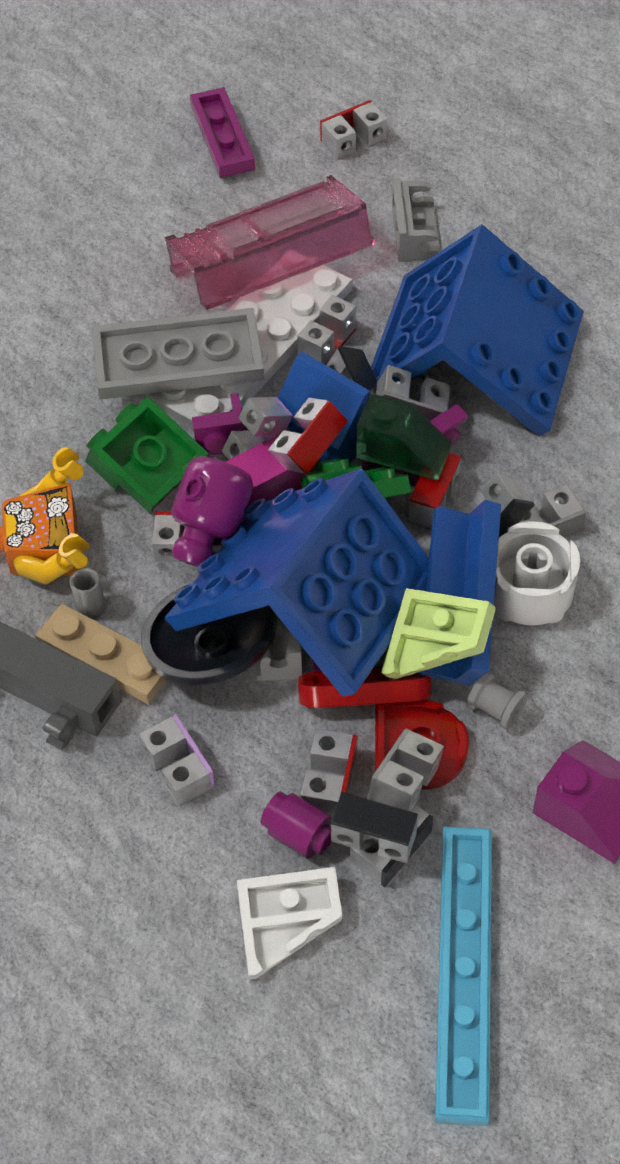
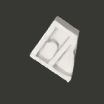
(285, 914)

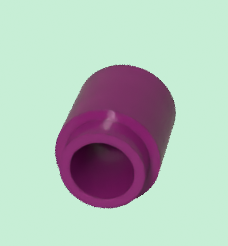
(297, 824)

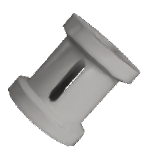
(497, 700)

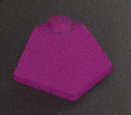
(583, 798)

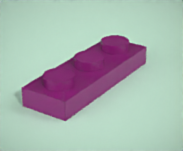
(222, 132)

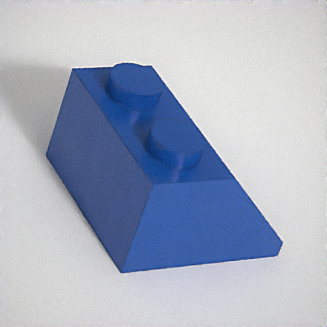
(316, 380)

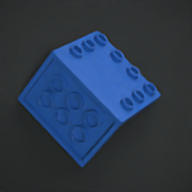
(489, 322)
(325, 563)

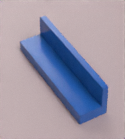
(464, 566)

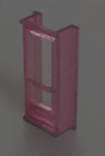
(271, 242)

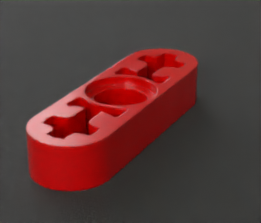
(318, 692)

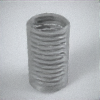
(87, 592)

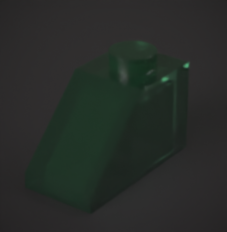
(401, 438)

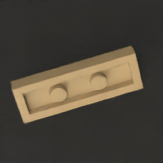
(103, 650)

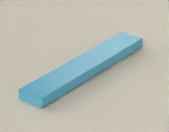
(464, 978)

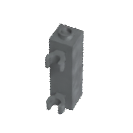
(57, 684)

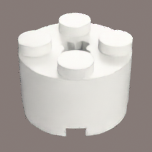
(535, 574)

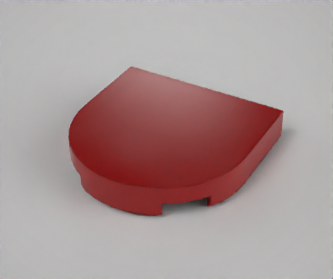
(428, 720)

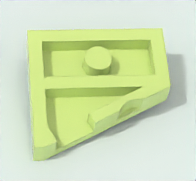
(436, 631)

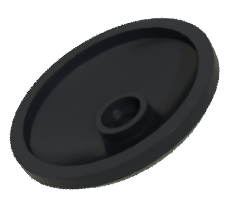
(209, 650)

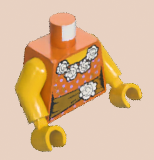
(42, 525)

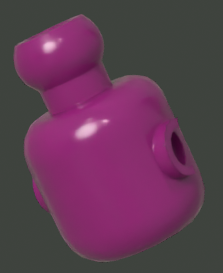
(209, 506)

